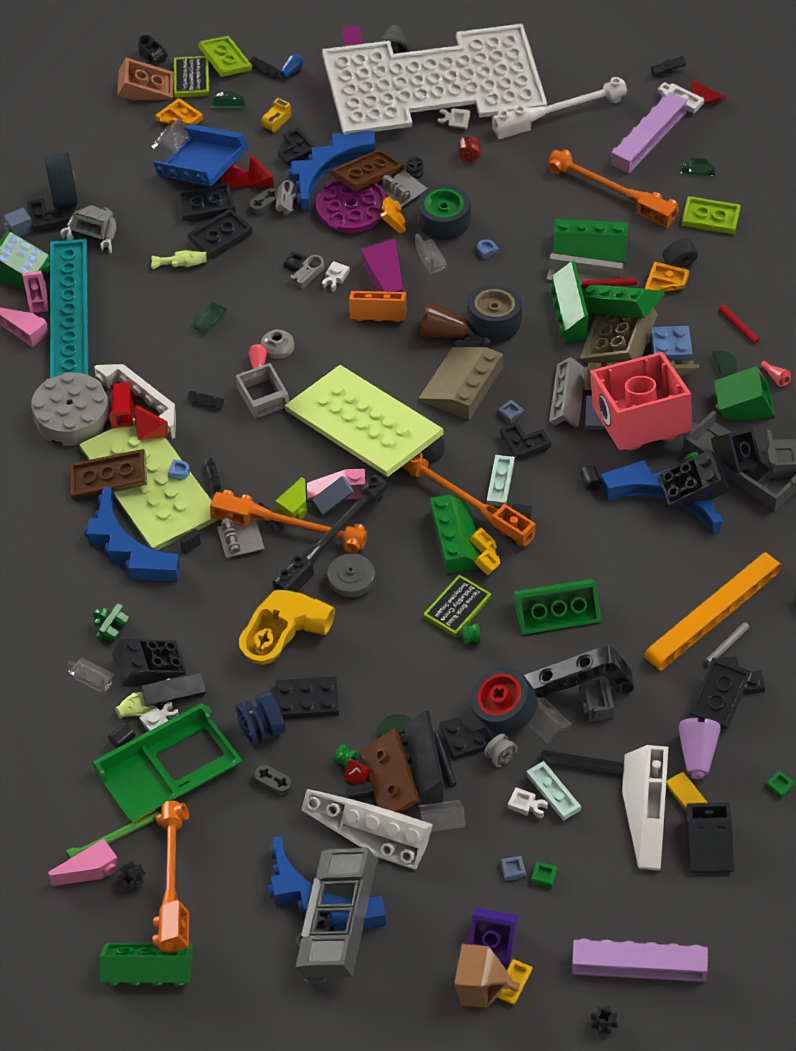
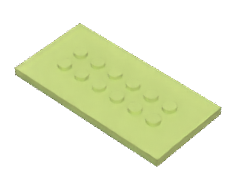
(364, 420)
(163, 507)

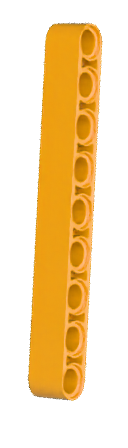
(712, 611)

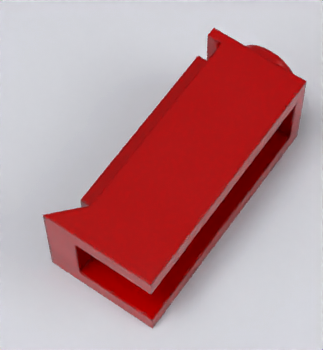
(121, 405)

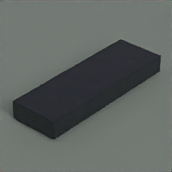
(173, 690)

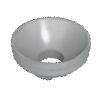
(278, 349)

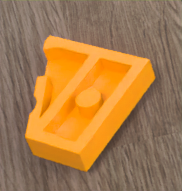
(179, 110)
(393, 215)
(667, 277)

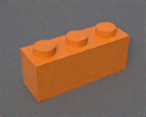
(378, 306)

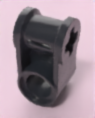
(151, 49)

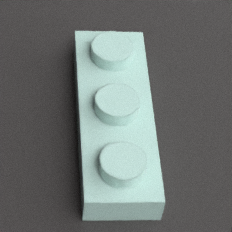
(500, 480)
(553, 790)

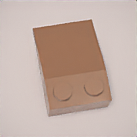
(144, 82)

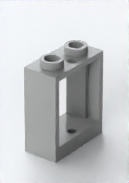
(265, 404)

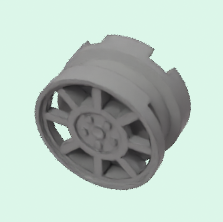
(500, 750)

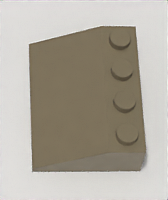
(617, 338)
(463, 380)

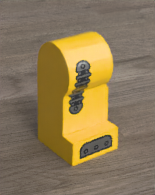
(276, 115)

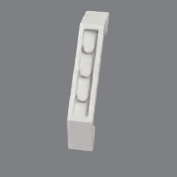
(114, 373)

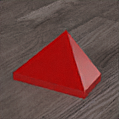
(708, 94)
(235, 176)
(259, 176)
(149, 425)

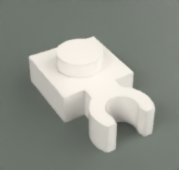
(457, 118)
(335, 274)
(156, 717)
(524, 801)

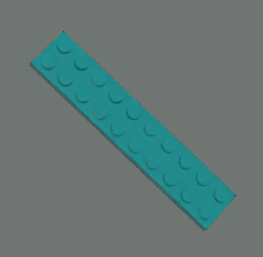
(68, 307)

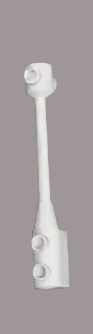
(520, 119)

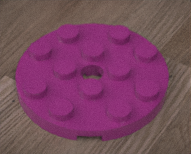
(337, 215)

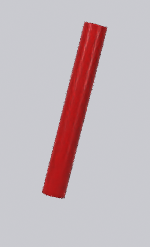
(610, 282)
(739, 324)

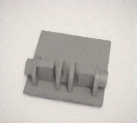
(402, 187)
(239, 539)

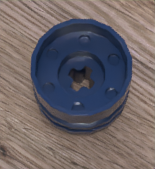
(262, 717)

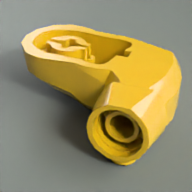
(277, 622)

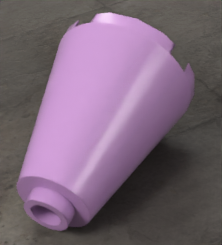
(698, 745)

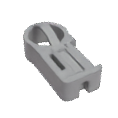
(285, 199)
(306, 273)

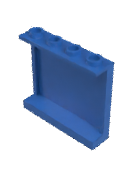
(203, 155)

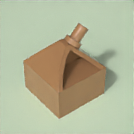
(480, 976)

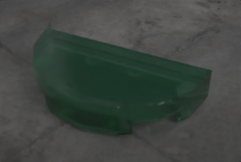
(228, 100)
(698, 166)
(726, 362)
(392, 722)

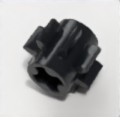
(132, 875)
(604, 1020)

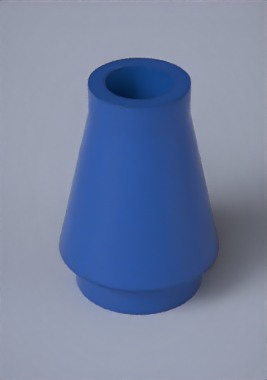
(291, 66)

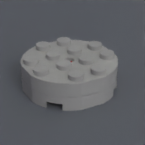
(70, 408)

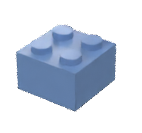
(673, 342)

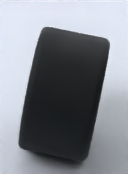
(680, 253)

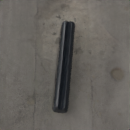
(582, 762)

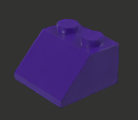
(494, 930)

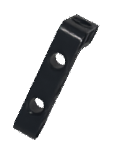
(582, 668)

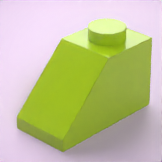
(293, 501)

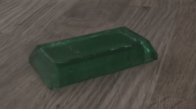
(209, 317)

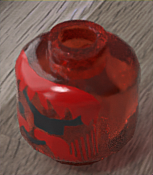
(469, 149)

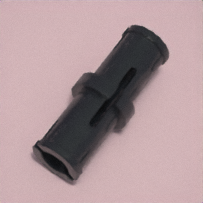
(668, 66)

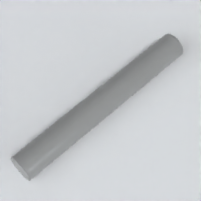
(728, 642)

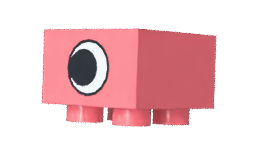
(641, 401)

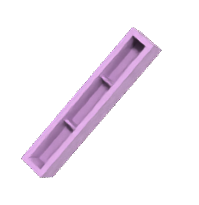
(648, 132)
(640, 960)

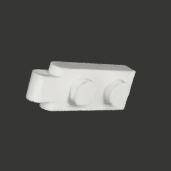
(693, 101)

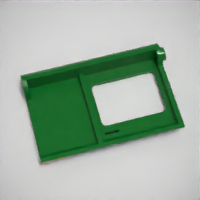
(140, 780)

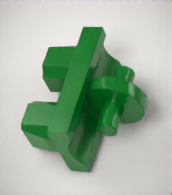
(106, 630)

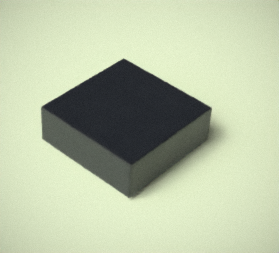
(294, 261)
(190, 541)

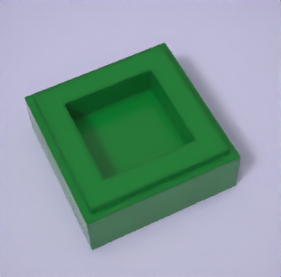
(780, 784)
(544, 875)

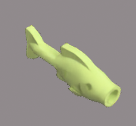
(181, 258)
(133, 706)

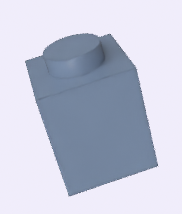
(18, 222)

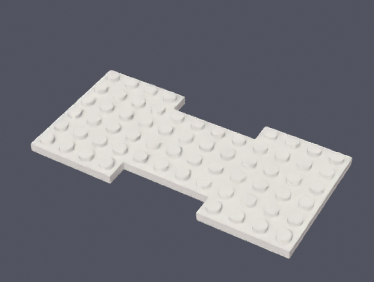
(382, 88)

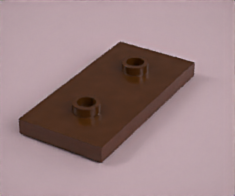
(366, 170)
(114, 471)
(390, 773)

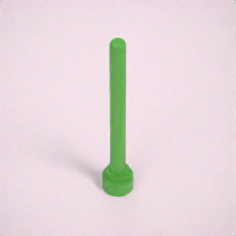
(116, 834)

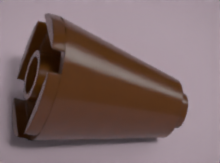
(441, 323)

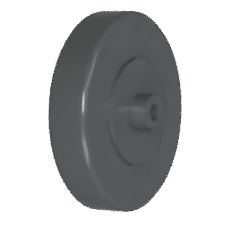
(351, 575)

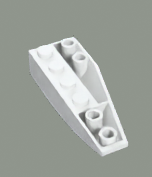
(645, 802)
(368, 826)

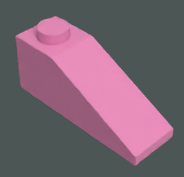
(36, 291)
(24, 325)
(355, 478)
(88, 865)

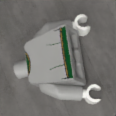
(93, 222)

